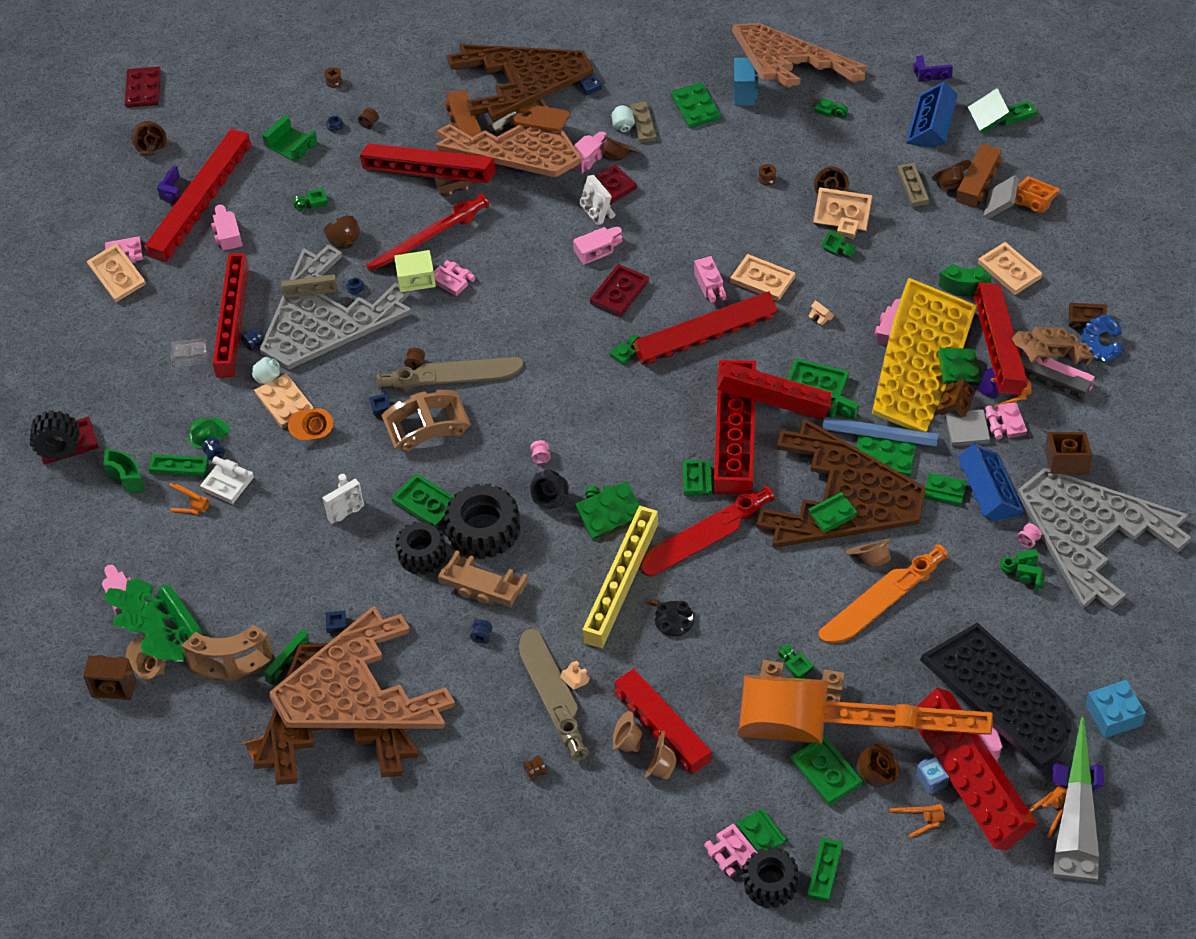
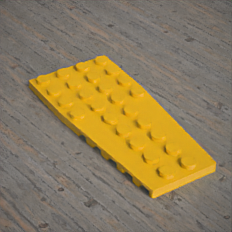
(911, 369)

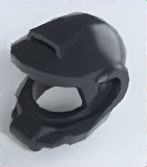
(549, 489)

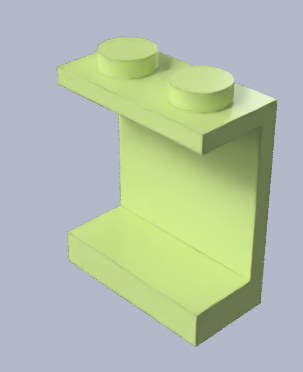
(415, 271)

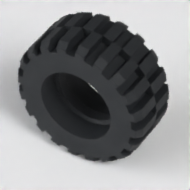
(487, 540)

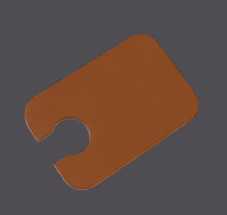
(542, 117)

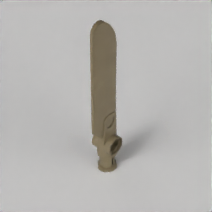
(451, 372)
(552, 691)

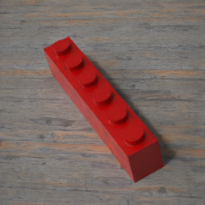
(773, 390)
(659, 717)

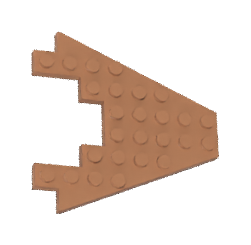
(774, 52)
(519, 148)
(341, 692)

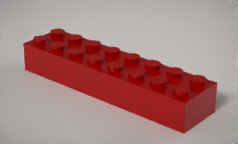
(734, 440)
(978, 779)

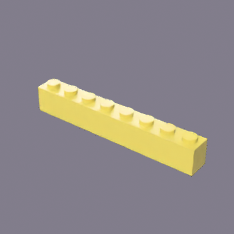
(620, 577)

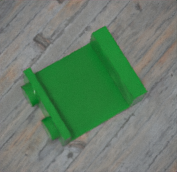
(287, 140)

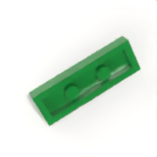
(178, 465)
(285, 658)
(824, 870)

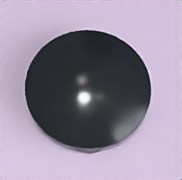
(674, 618)

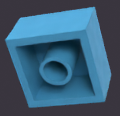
(745, 82)
(1115, 708)

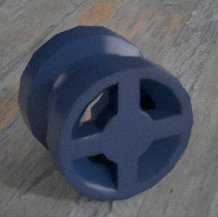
(251, 339)
(213, 448)
(481, 631)

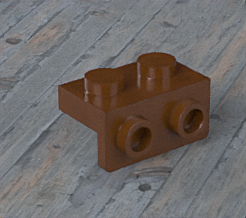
(448, 186)
(1082, 313)
(956, 397)

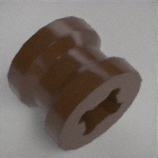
(333, 77)
(368, 118)
(767, 174)
(414, 358)
(535, 767)

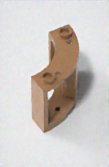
(422, 403)
(228, 668)

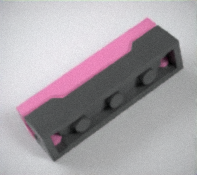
(1058, 377)

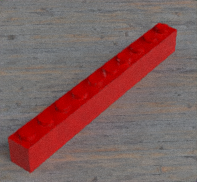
(198, 195)

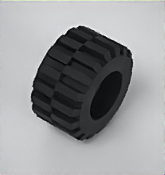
(54, 435)
(420, 559)
(770, 892)

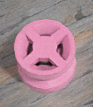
(540, 452)
(1029, 535)

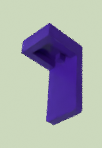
(931, 73)
(165, 188)
(987, 387)
(1062, 773)

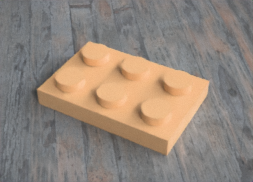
(838, 204)
(1010, 268)
(116, 272)
(762, 277)
(282, 399)

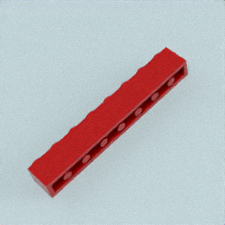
(428, 163)
(231, 315)
(705, 327)
(998, 337)

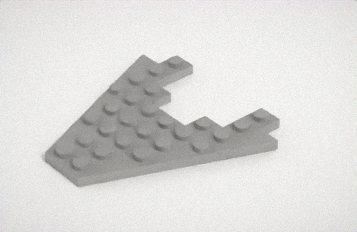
(316, 324)
(1081, 516)

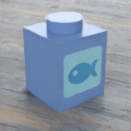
(932, 775)

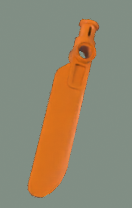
(881, 597)

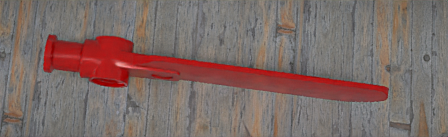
(463, 214)
(704, 532)

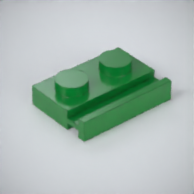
(697, 477)
(945, 489)
(832, 512)
(760, 831)

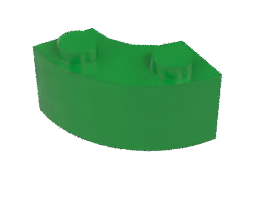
(962, 280)
(124, 469)

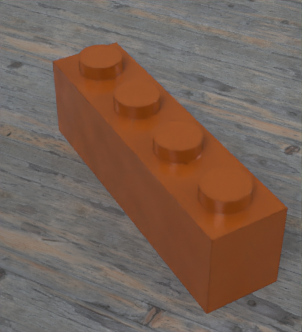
(459, 113)
(979, 175)

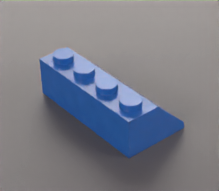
(932, 116)
(990, 483)

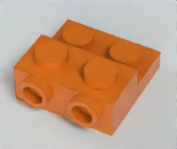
(1035, 194)

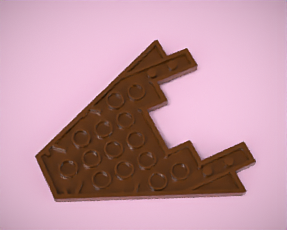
(530, 73)
(875, 490)
(279, 742)

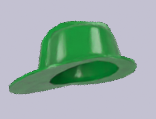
(206, 428)

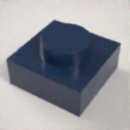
(590, 84)
(379, 404)
(336, 621)

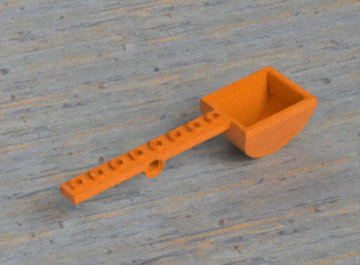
(798, 709)

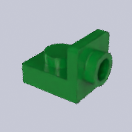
(845, 407)
(1030, 574)

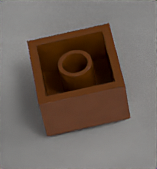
(1068, 453)
(109, 677)

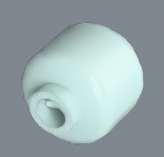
(623, 118)
(266, 370)

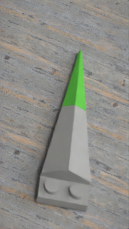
(1077, 842)

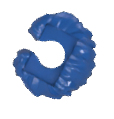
(1094, 329)

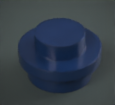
(334, 123)
(355, 285)

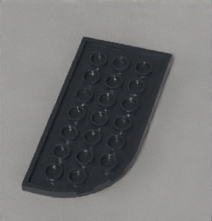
(997, 682)

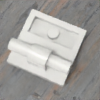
(596, 200)
(226, 480)
(343, 500)

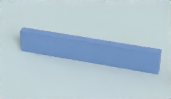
(880, 431)

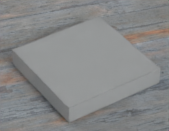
(1001, 197)
(967, 429)

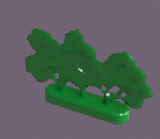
(145, 617)

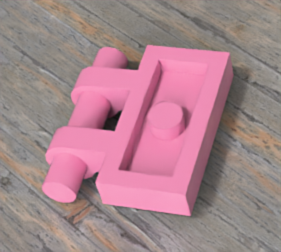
(130, 246)
(451, 282)
(1011, 418)
(736, 846)

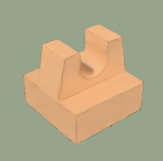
(848, 228)
(820, 310)
(575, 676)

